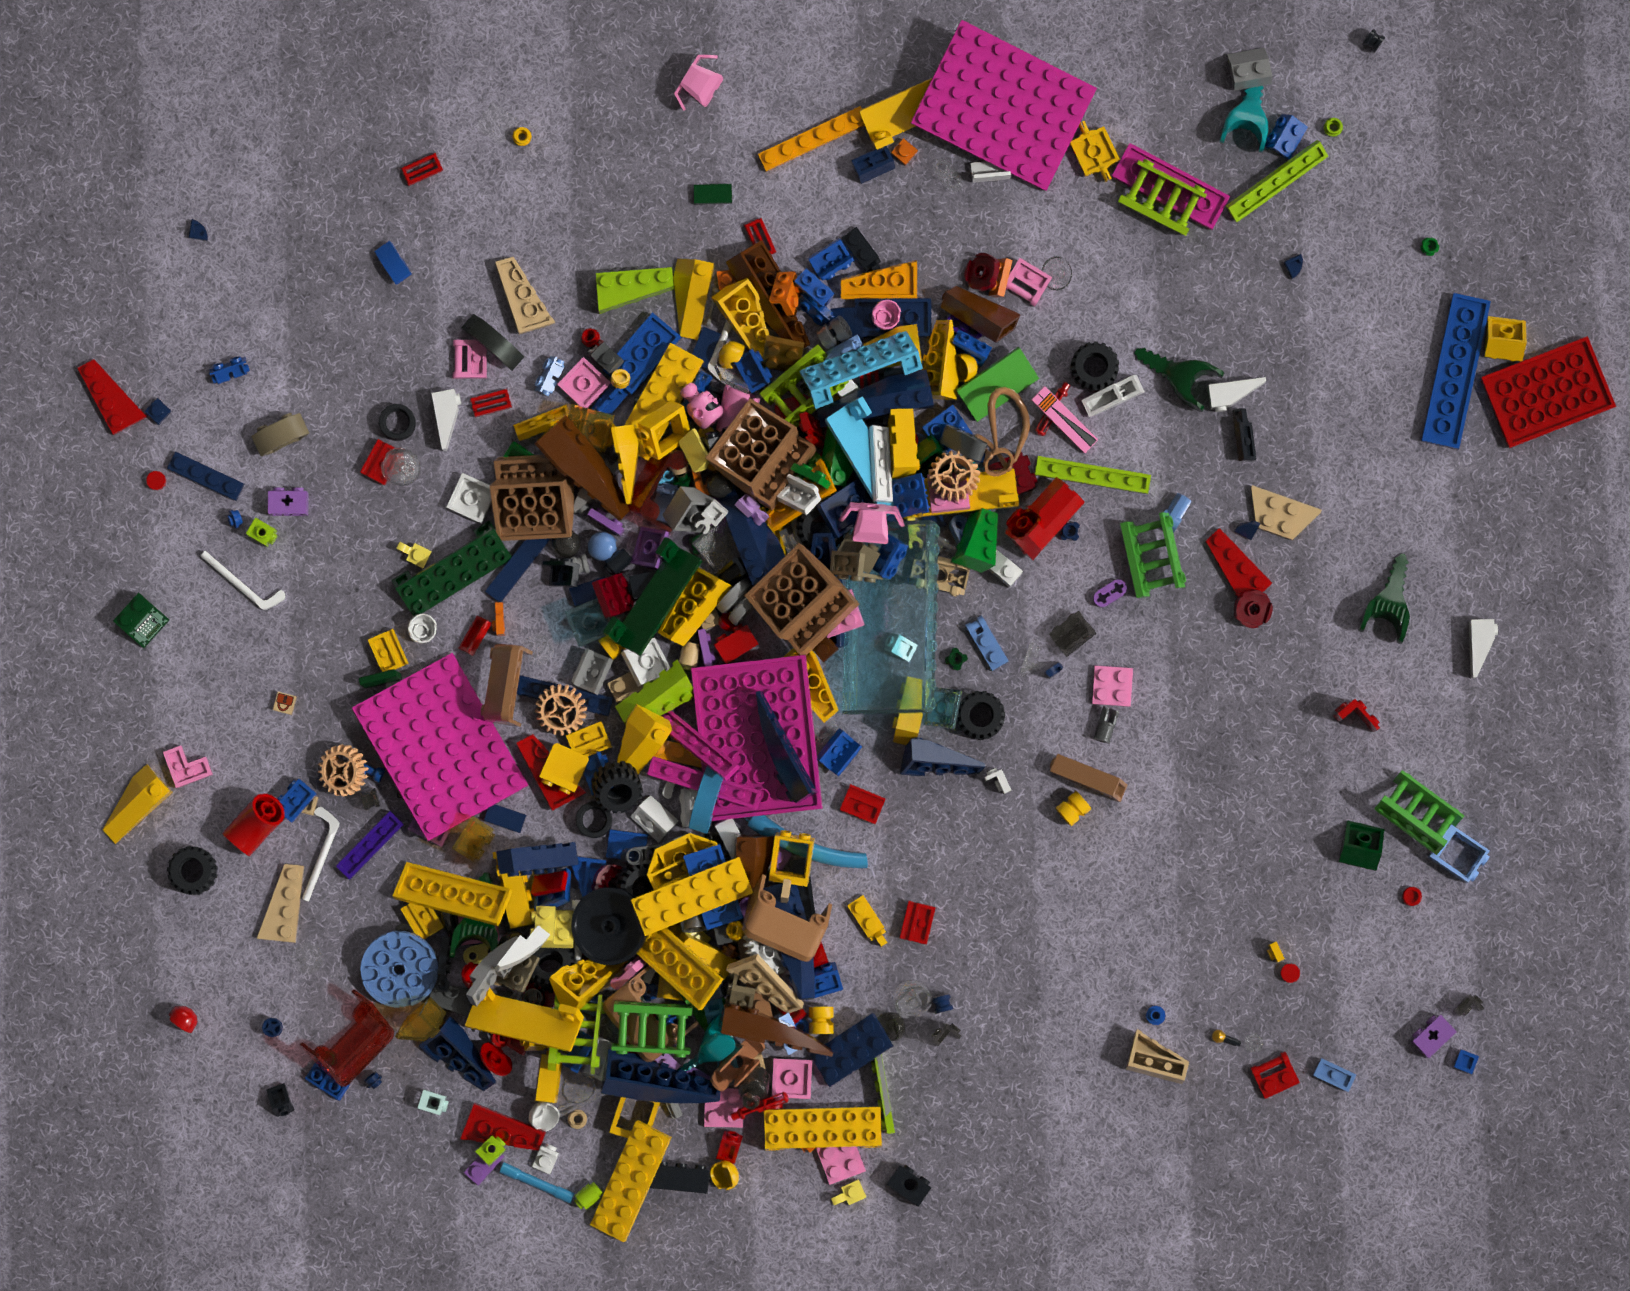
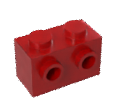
(736, 643)

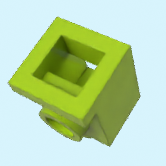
(268, 538)
(485, 1155)

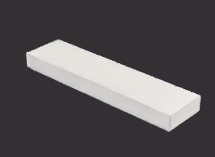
(880, 464)

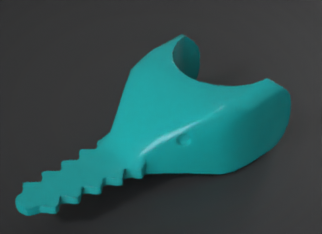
(1248, 116)
(713, 1046)

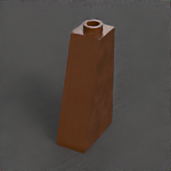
(979, 313)

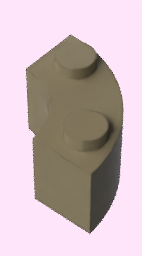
(280, 434)
(870, 550)

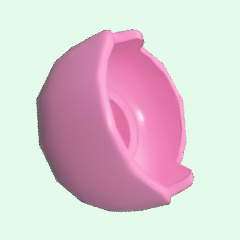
(886, 314)

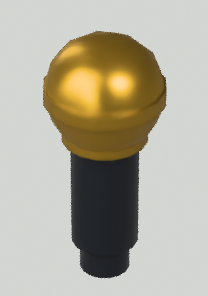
(1219, 1036)

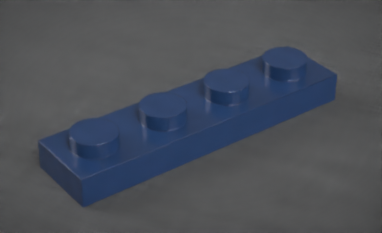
(205, 476)

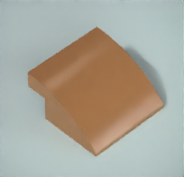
(759, 453)
(531, 499)
(801, 600)

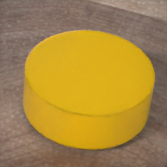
(620, 378)

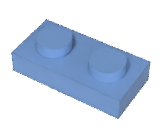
(1334, 1075)

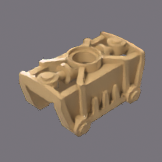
(947, 566)

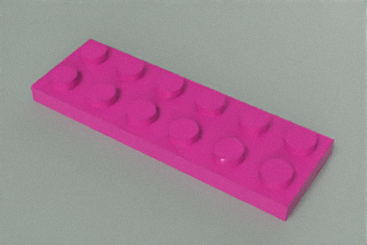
(1206, 209)

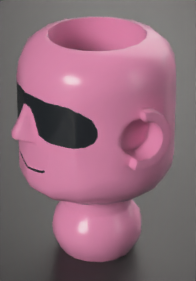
(702, 406)

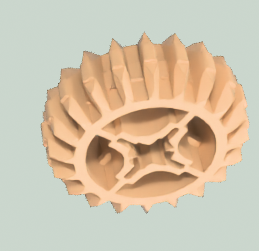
(946, 477)
(563, 717)
(355, 763)

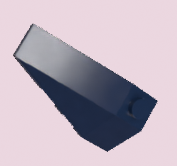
(928, 756)
(458, 1051)

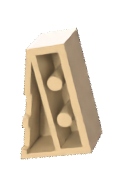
(1155, 1060)

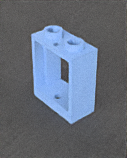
(1481, 859)

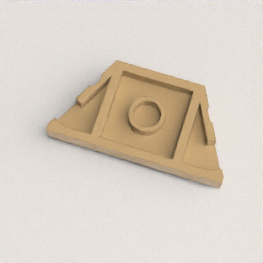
(1281, 514)

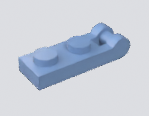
(987, 643)

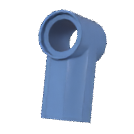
(1177, 509)

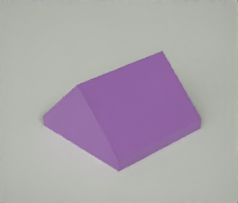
(645, 548)

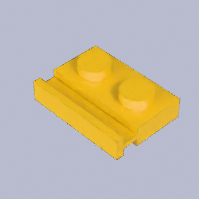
(388, 651)
(589, 739)
(422, 920)

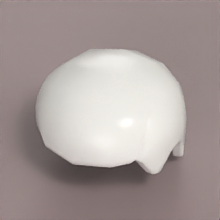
(417, 631)
(543, 1116)

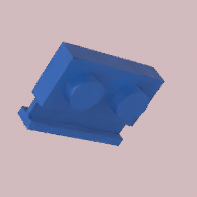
(620, 840)

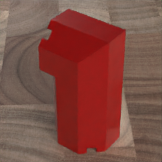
(1044, 518)

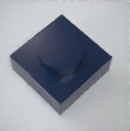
(158, 411)

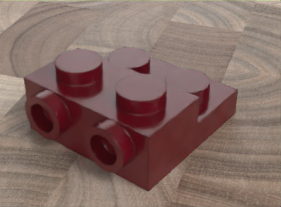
(1024, 479)
(613, 595)

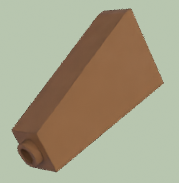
(1088, 777)

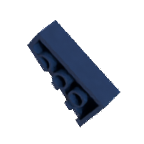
(536, 859)

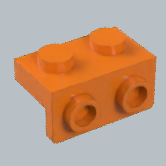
(785, 292)

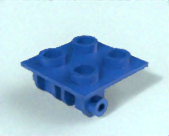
(948, 416)
(910, 495)

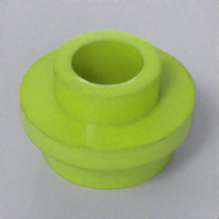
(1335, 121)

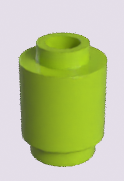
(588, 1196)

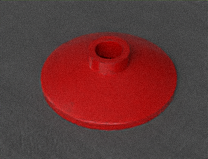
(495, 1059)

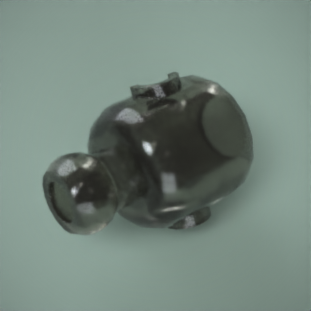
(754, 1087)

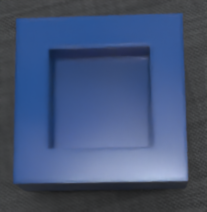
(1466, 1061)

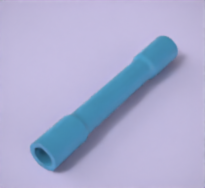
(556, 1191)

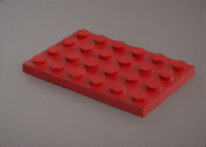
(1548, 392)

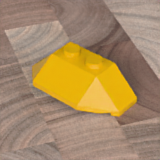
(667, 861)

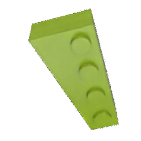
(631, 286)
(661, 695)

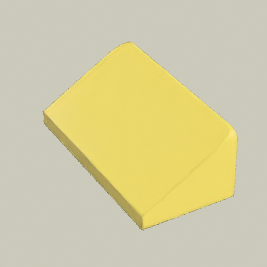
(694, 451)

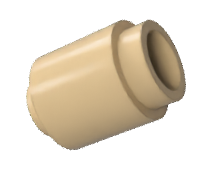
(689, 656)

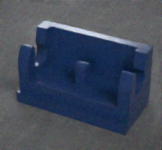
(873, 164)

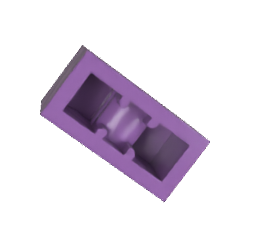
(298, 507)
(1430, 1046)

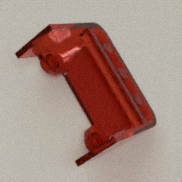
(646, 484)
(357, 1046)

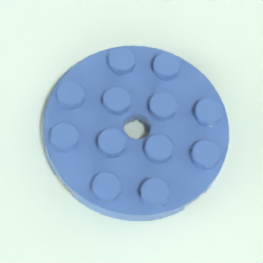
(399, 949)

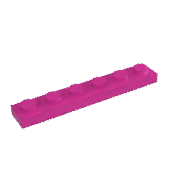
(701, 747)
(692, 779)

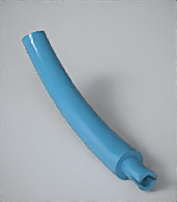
(821, 854)

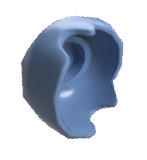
(602, 546)

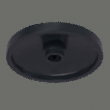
(607, 926)

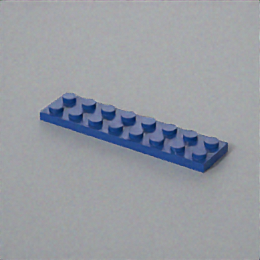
(1455, 371)

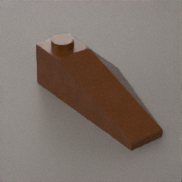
(755, 855)

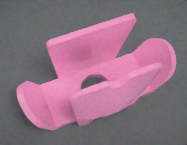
(700, 82)
(871, 523)

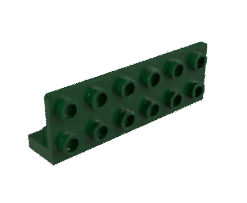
(453, 571)
(656, 599)

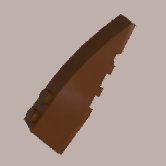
(761, 270)
(578, 458)
(760, 1027)

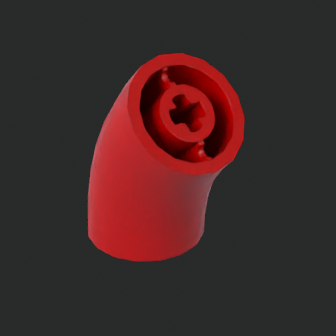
(255, 823)

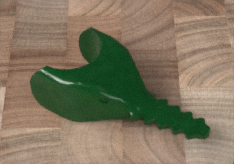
(1180, 374)
(1390, 602)
(475, 930)

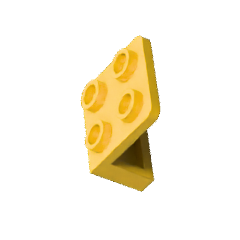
(563, 768)

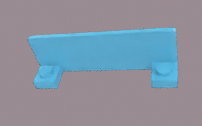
(860, 362)
(855, 440)

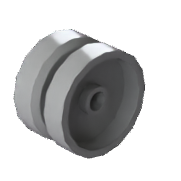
(735, 599)

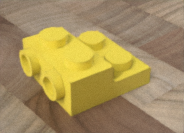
(557, 924)

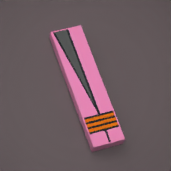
(1064, 419)

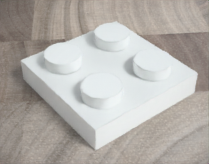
(470, 498)
(648, 665)

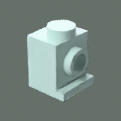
(425, 1102)

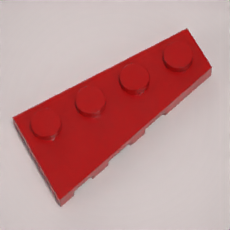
(111, 400)

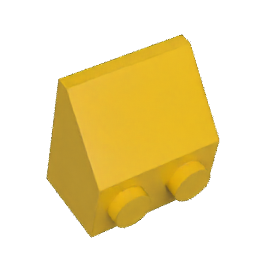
(1505, 338)

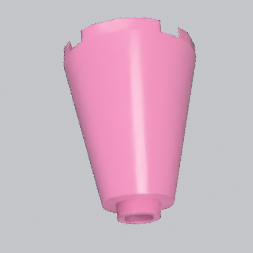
(732, 403)

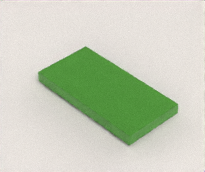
(1010, 372)

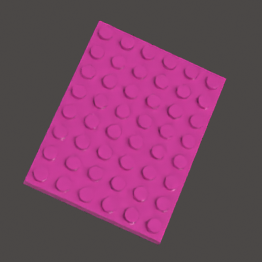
(1003, 105)
(731, 722)
(439, 747)

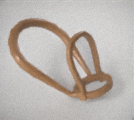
(992, 420)

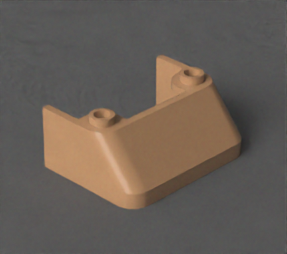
(503, 684)
(781, 929)
(632, 992)

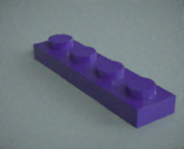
(370, 845)

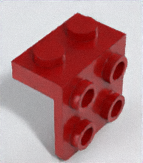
(1359, 708)

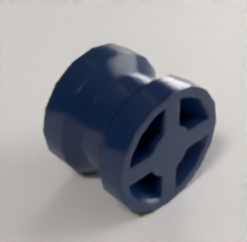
(942, 1004)
(269, 1028)

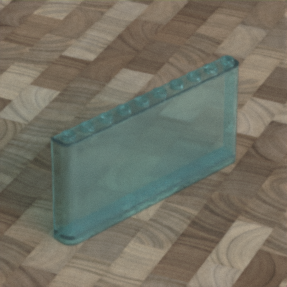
(893, 655)

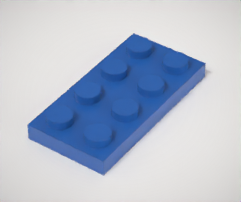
(645, 350)
(704, 860)

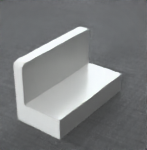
(986, 171)
(654, 818)

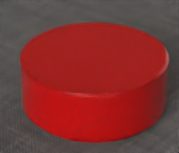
(156, 480)
(725, 623)
(1412, 896)
(1290, 973)

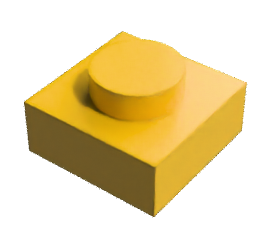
(1274, 952)

